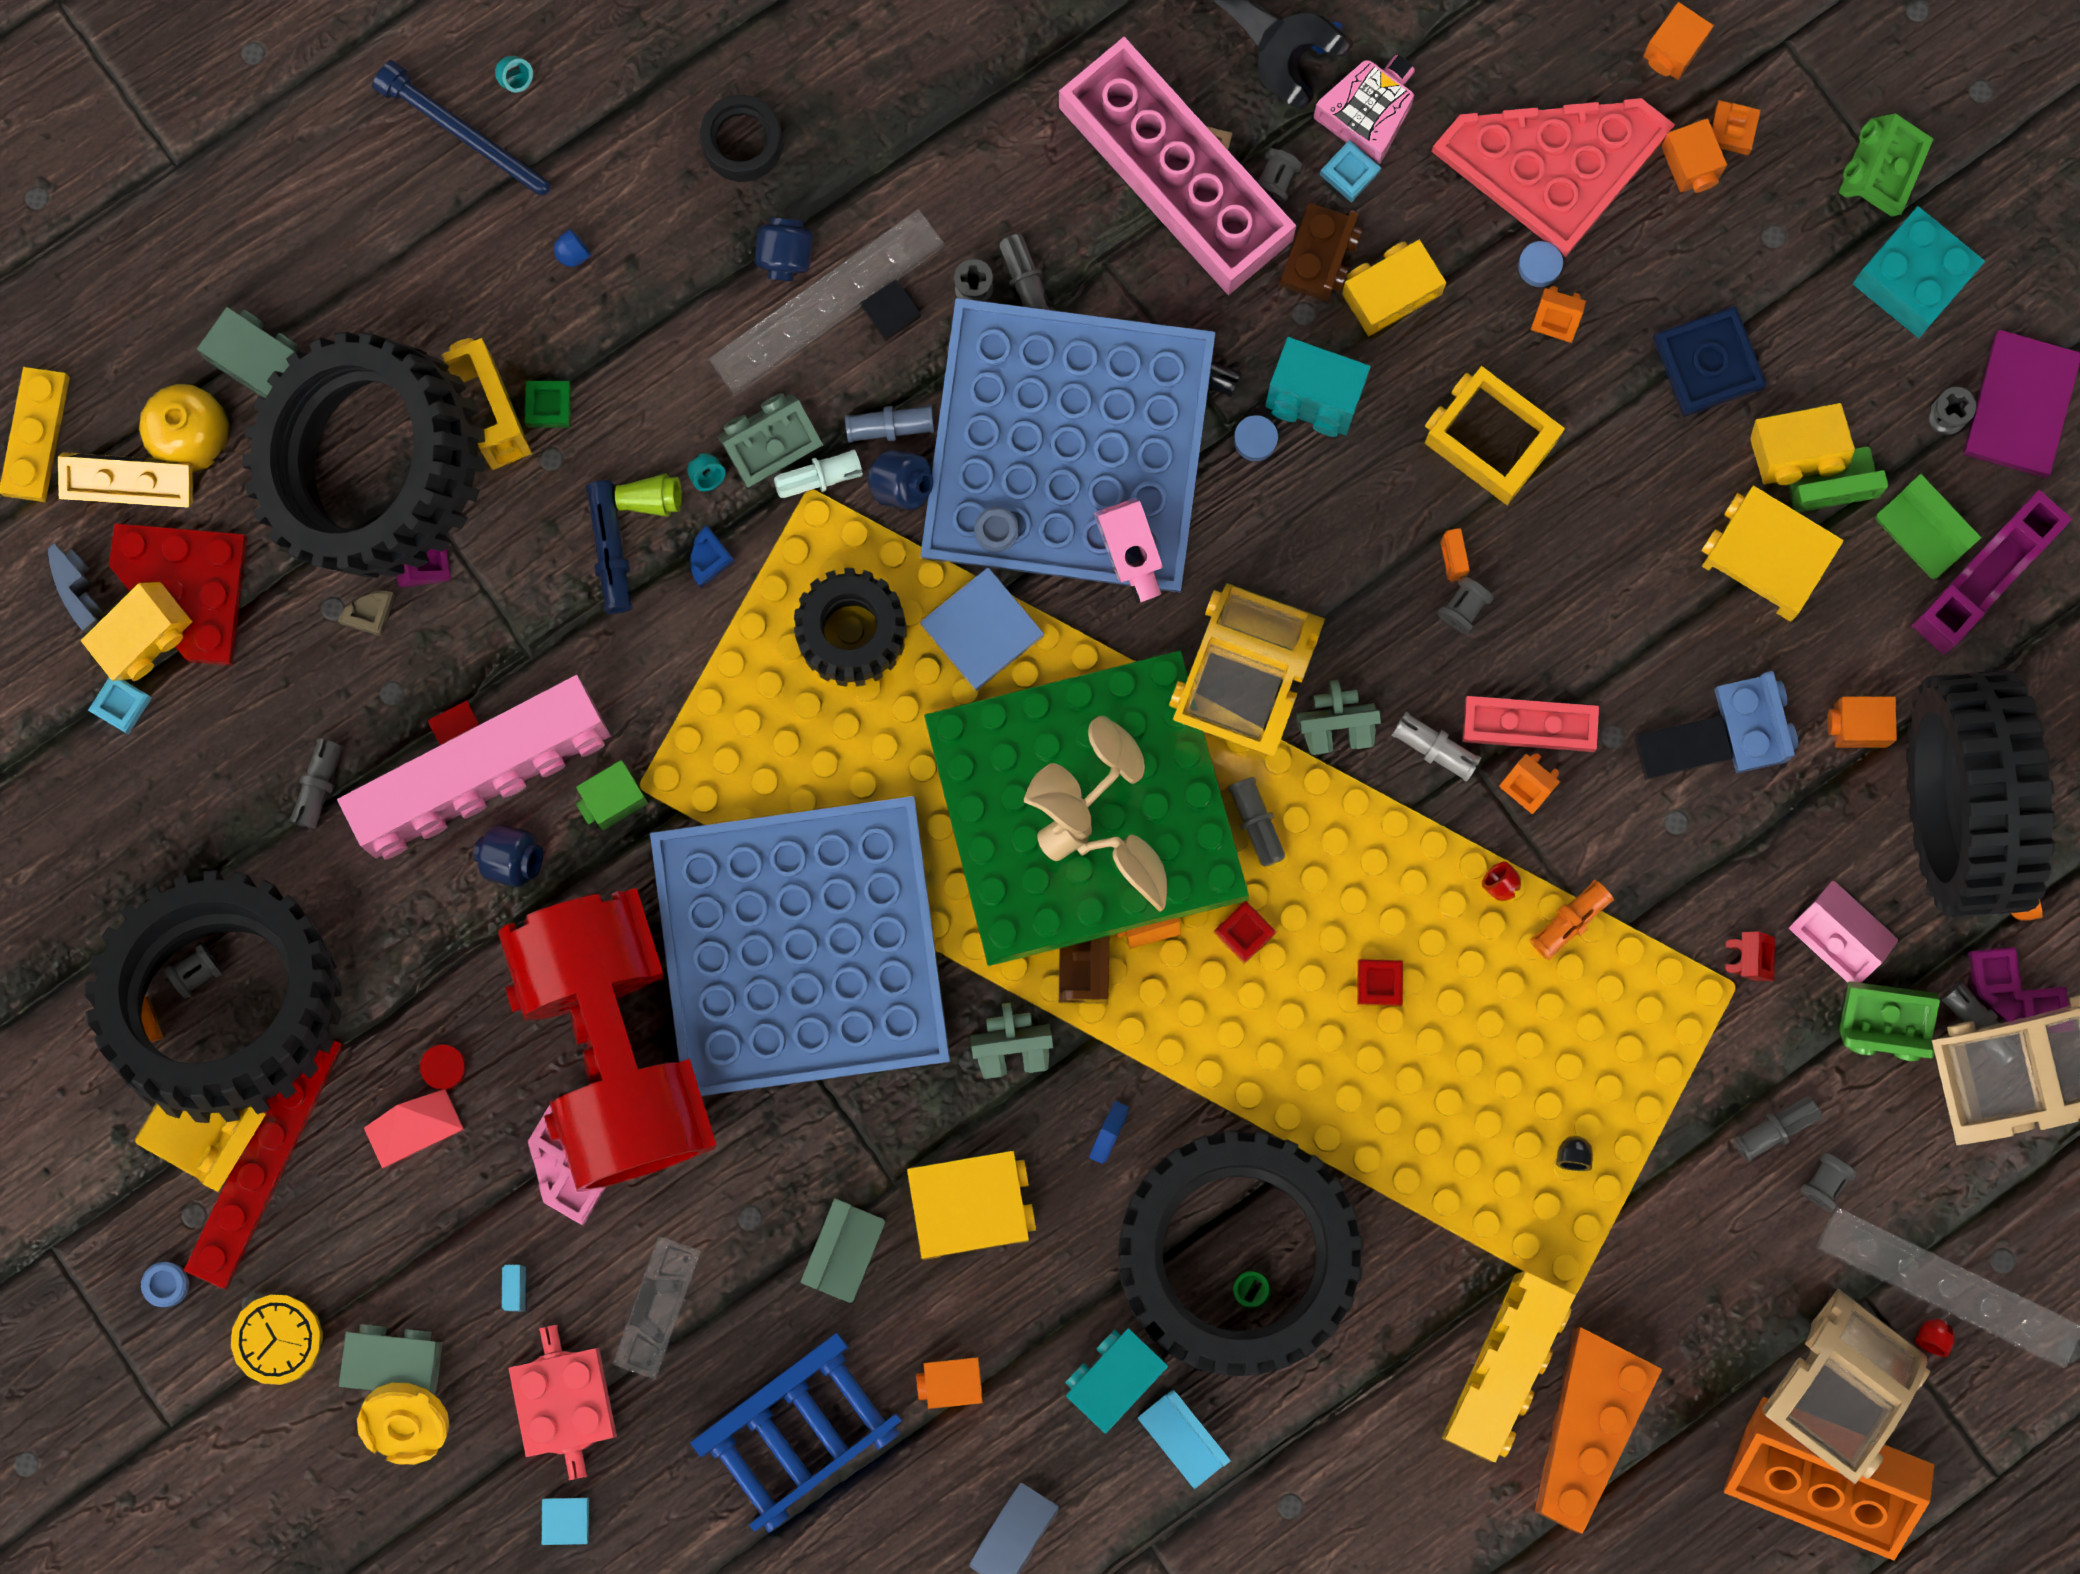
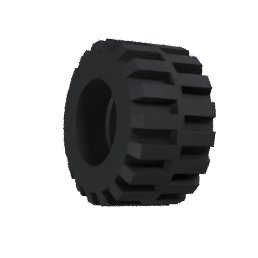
(844, 591)

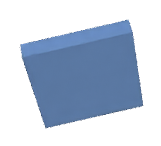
(982, 629)

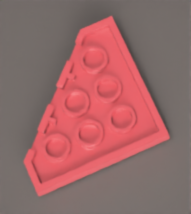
(1555, 164)

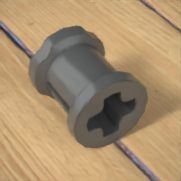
(1283, 164)
(969, 269)
(1949, 399)
(1465, 605)
(178, 972)
(1828, 1182)

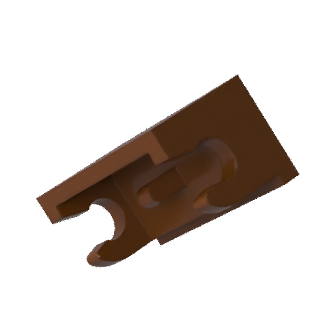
(1084, 972)

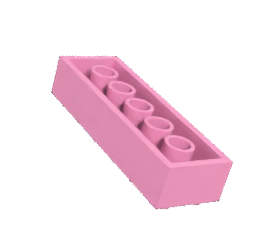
(1176, 165)
(474, 769)

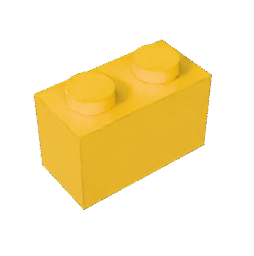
(1393, 286)
(1802, 444)
(137, 632)

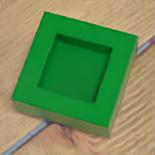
(548, 404)

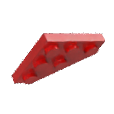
(198, 571)

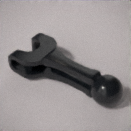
(1282, 44)

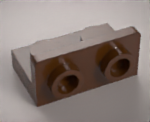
(1319, 252)

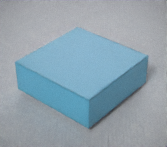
(1350, 171)
(120, 704)
(514, 1288)
(565, 1521)

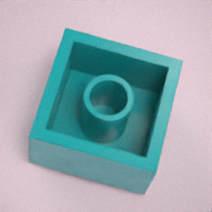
(1918, 272)
(1316, 387)
(1115, 1379)

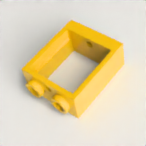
(1470, 464)

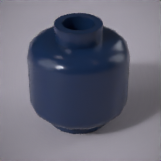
(783, 248)
(900, 480)
(508, 856)

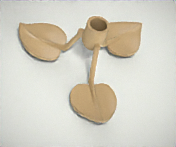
(1059, 796)

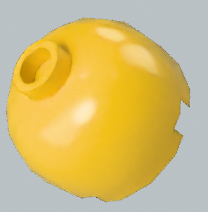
(184, 426)

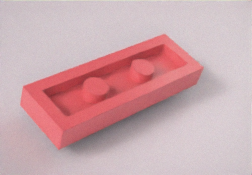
(1530, 724)

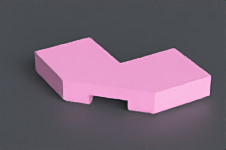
(556, 1179)

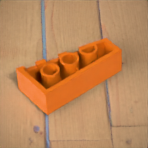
(1593, 1421)

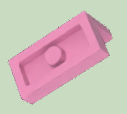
(1844, 934)

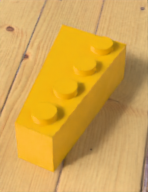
(1508, 1366)

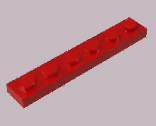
(256, 1177)

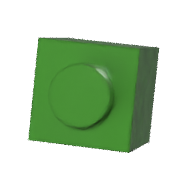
(610, 796)

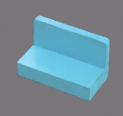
(1183, 1439)

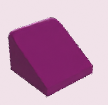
(432, 572)

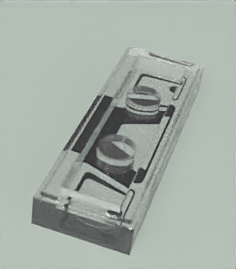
(657, 1307)

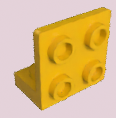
(199, 1148)

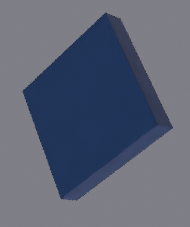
(1709, 361)

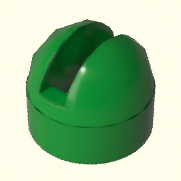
(1244, 1285)

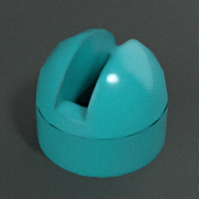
(517, 79)
(709, 480)

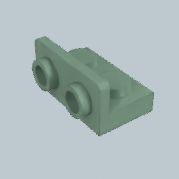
(769, 438)

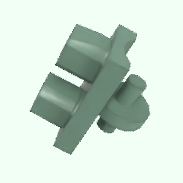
(1358, 720)
(992, 1046)

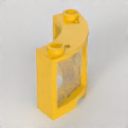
(1240, 667)

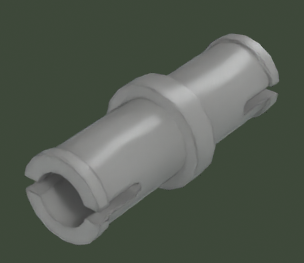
(1436, 746)

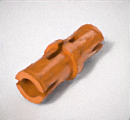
(1571, 920)

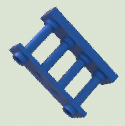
(756, 1415)

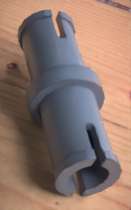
(890, 423)

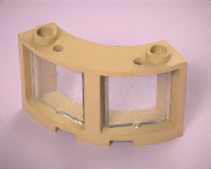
(2011, 1074)
(1848, 1388)

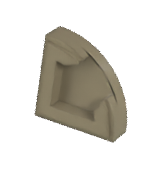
(369, 612)

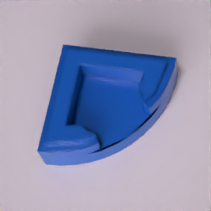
(708, 557)
(1109, 1132)

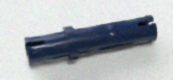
(611, 561)

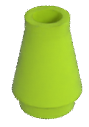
(652, 495)

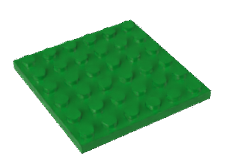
(1039, 904)

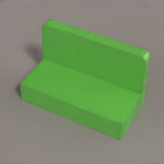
(1852, 485)
(1927, 527)

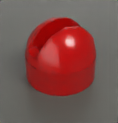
(1502, 881)
(1936, 1337)

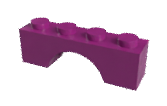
(1991, 572)

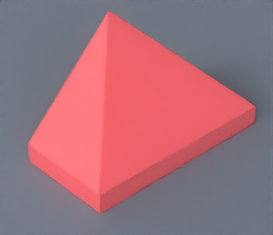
(413, 1127)

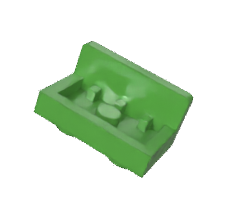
(1889, 1021)

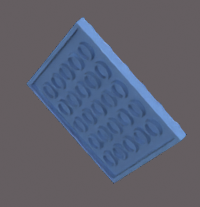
(1062, 423)
(800, 946)

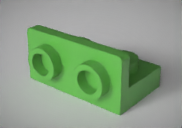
(1886, 163)

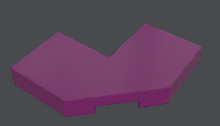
(1999, 987)

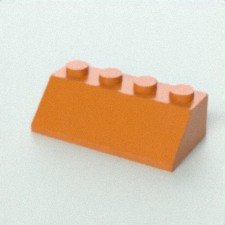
(1797, 1484)

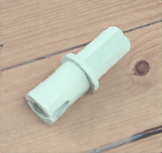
(819, 474)

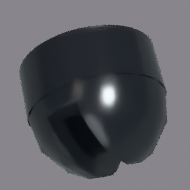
(1575, 1154)

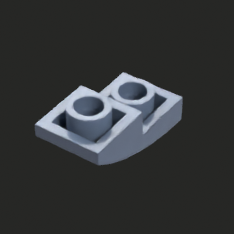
(71, 583)
(1014, 1533)

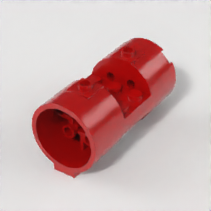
(578, 963)

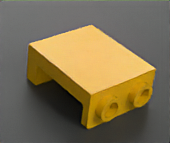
(505, 440)
(1771, 550)
(970, 1204)

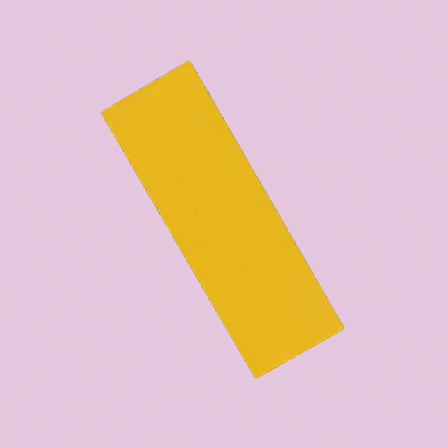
(1423, 1101)

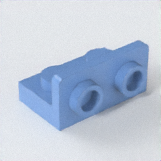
(1757, 722)

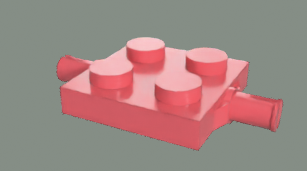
(562, 1402)

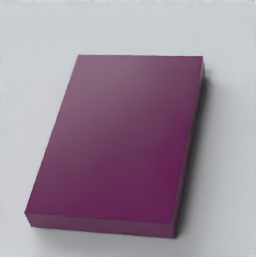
(2022, 403)

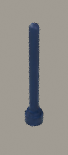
(394, 82)

